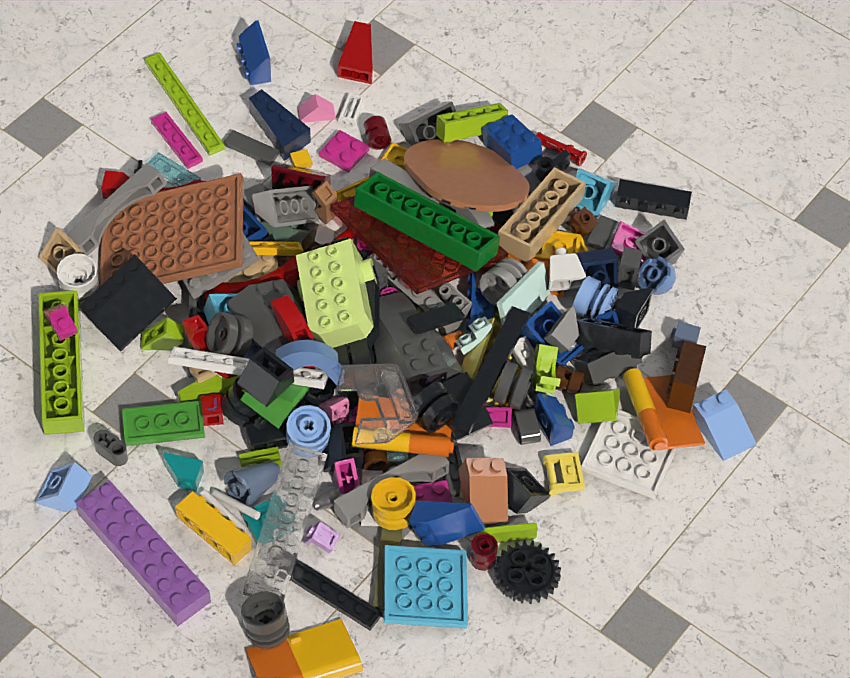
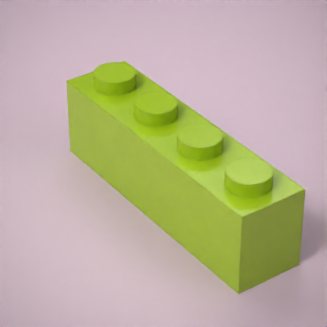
(468, 122)

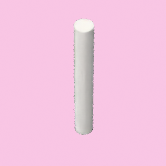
(236, 504)
(224, 511)

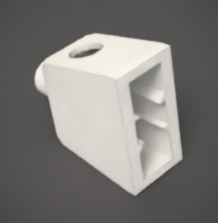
(565, 271)

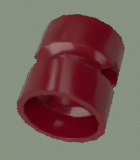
(377, 132)
(483, 551)

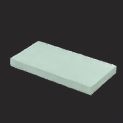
(526, 293)

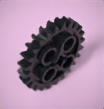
(524, 587)

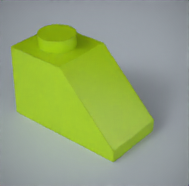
(163, 336)

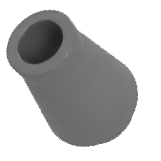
(327, 499)

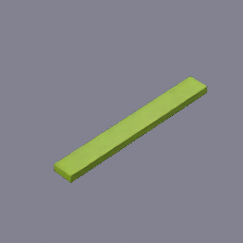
(184, 104)

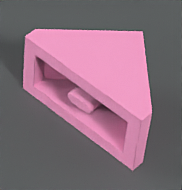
(316, 109)

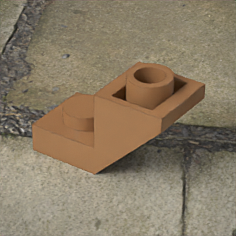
(325, 196)

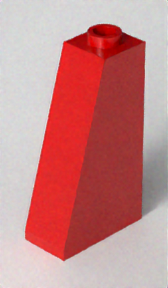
(357, 55)

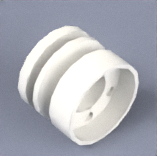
(78, 274)

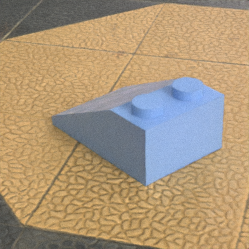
(723, 425)

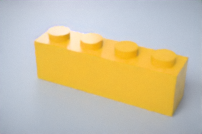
(213, 527)

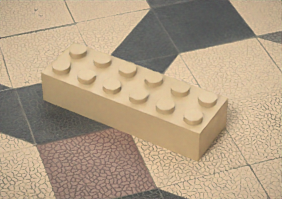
(541, 214)

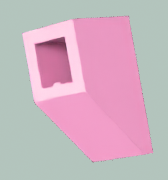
(336, 409)

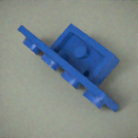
(480, 306)

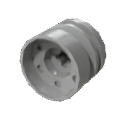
(501, 279)

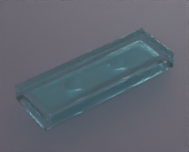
(172, 170)

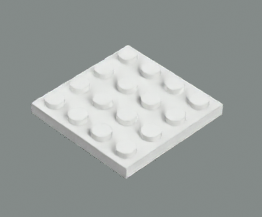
(624, 457)

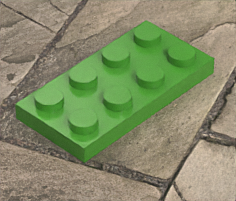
(163, 423)

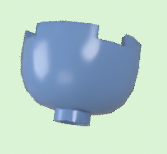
(657, 274)

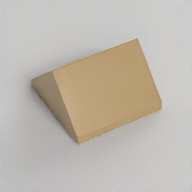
(58, 248)

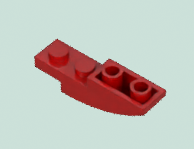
(291, 321)

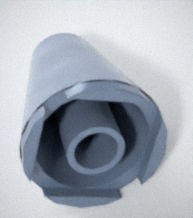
(251, 482)

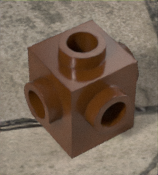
(581, 221)

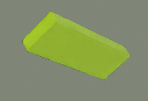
(512, 532)

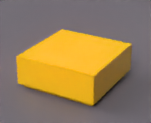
(301, 159)

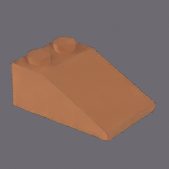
(486, 488)

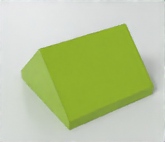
(597, 405)

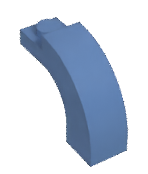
(311, 353)

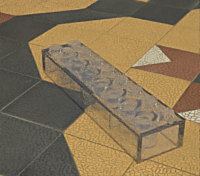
(285, 521)

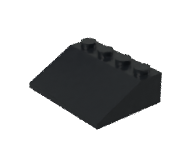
(127, 302)

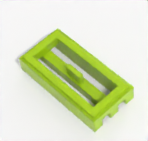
(260, 456)

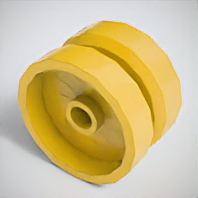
(393, 503)

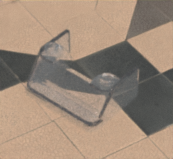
(392, 395)

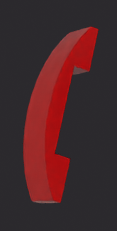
(197, 334)

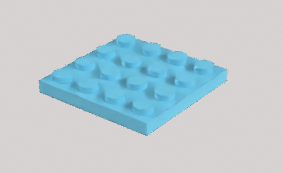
(425, 587)

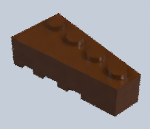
(686, 376)

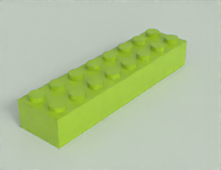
(61, 369)

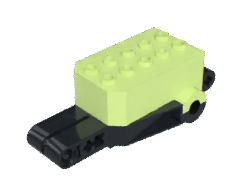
(341, 300)

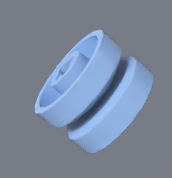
(308, 428)

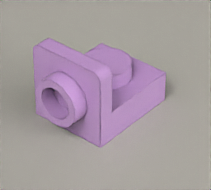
(322, 536)

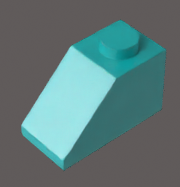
(184, 470)

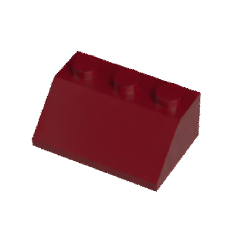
(289, 177)

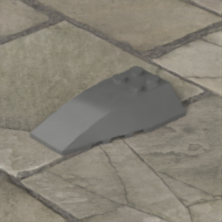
(255, 304)
(415, 354)

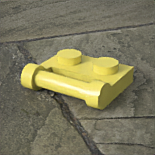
(570, 472)

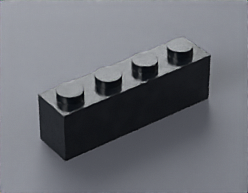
(653, 199)
(614, 337)
(267, 437)

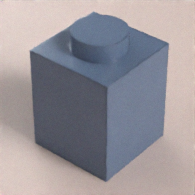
(683, 333)

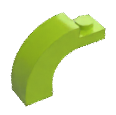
(544, 368)

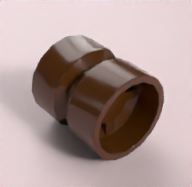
(569, 380)
(375, 459)

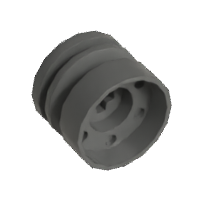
(265, 619)

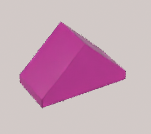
(345, 475)

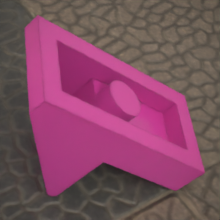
(61, 321)

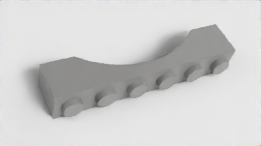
(142, 184)
(354, 505)

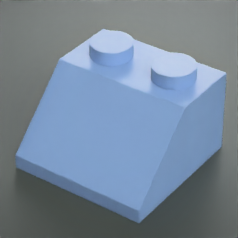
(64, 487)

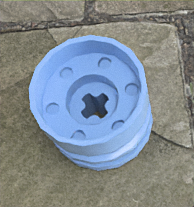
(592, 298)

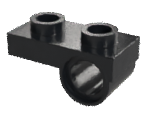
(546, 164)

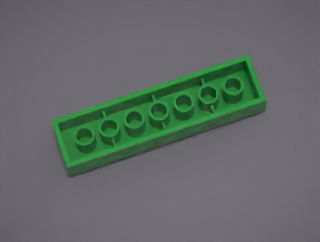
(427, 221)

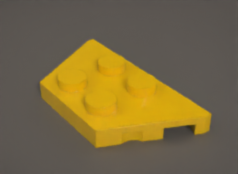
(570, 241)

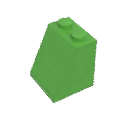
(281, 407)

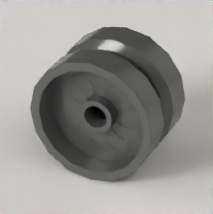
(229, 334)
(516, 386)

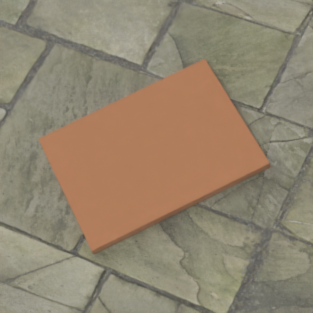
(179, 231)

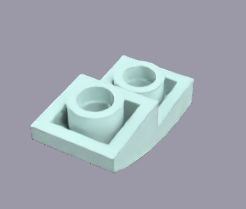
(479, 330)

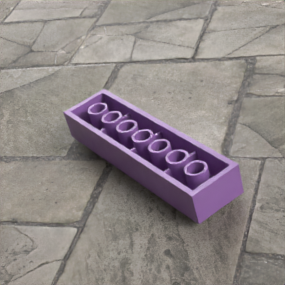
(143, 553)

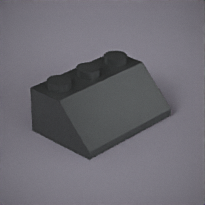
(423, 126)
(603, 365)

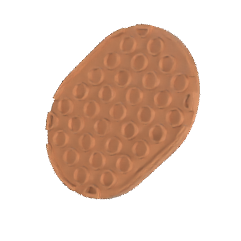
(466, 175)

